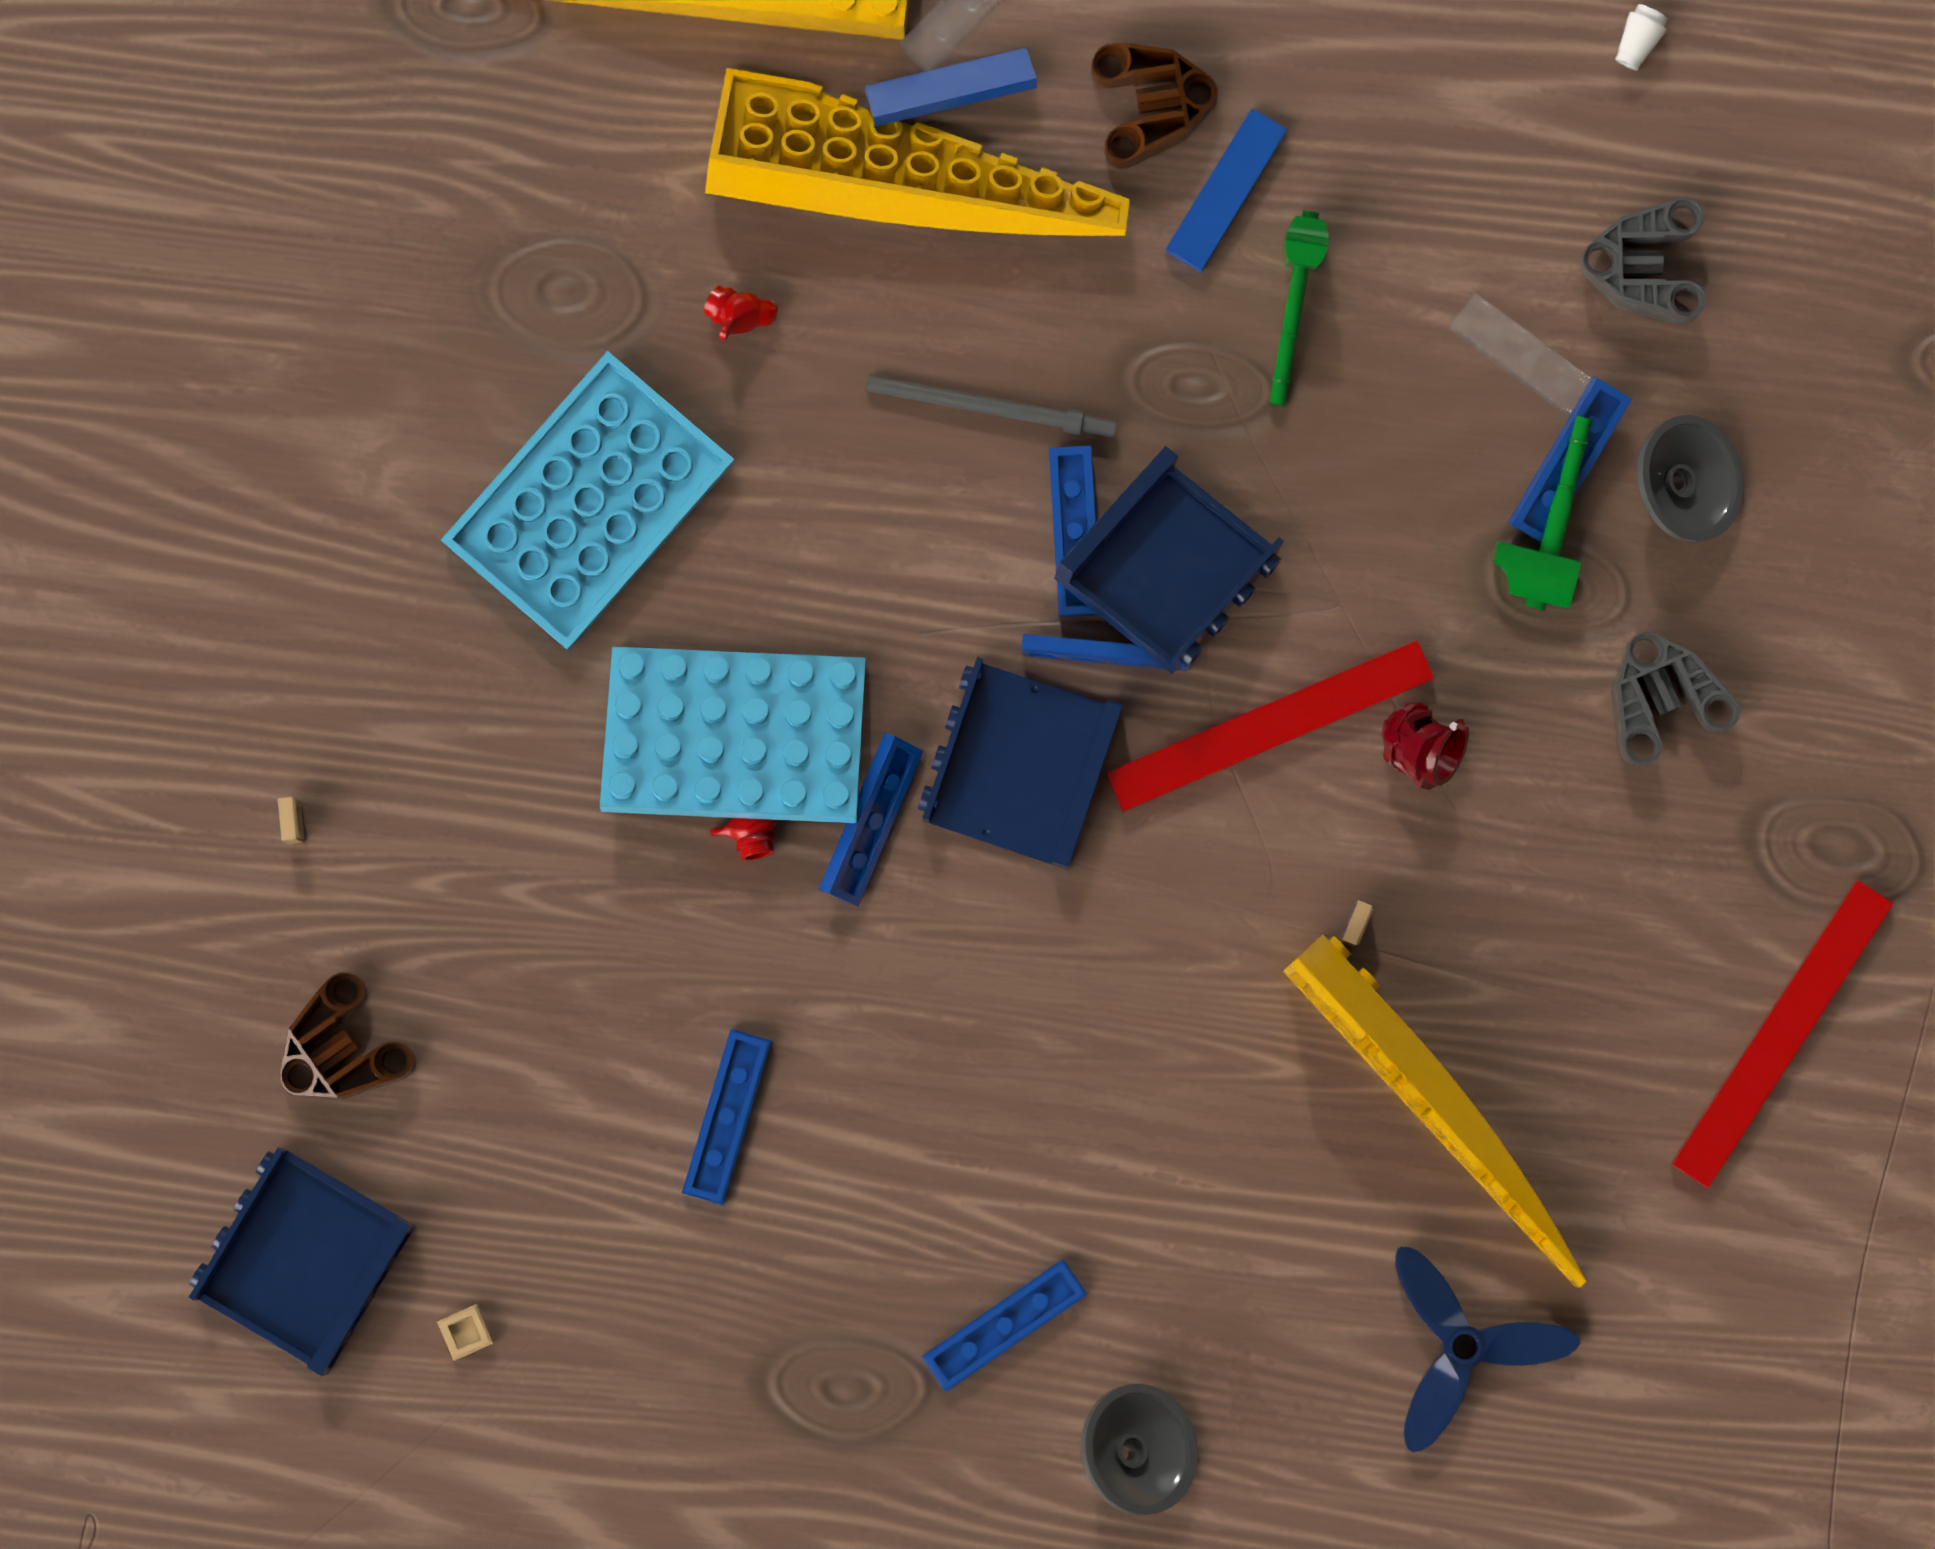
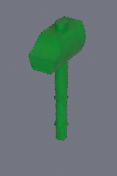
(1303, 251)
(1544, 574)

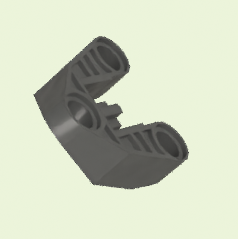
(1645, 296)
(1695, 682)

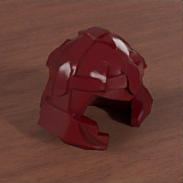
(1422, 746)

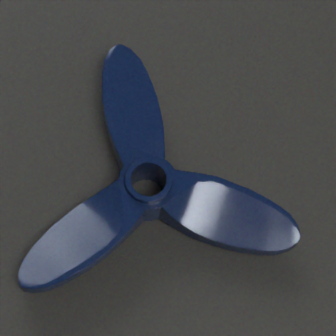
(1447, 1377)

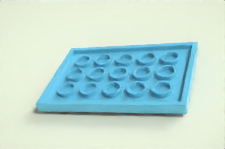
(588, 501)
(733, 735)

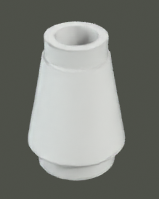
(1640, 36)

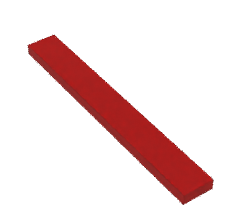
(1270, 726)
(1781, 1034)

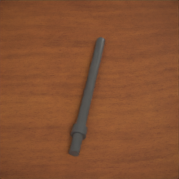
(1072, 421)

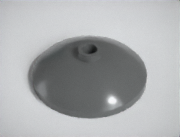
(1690, 478)
(1158, 1446)

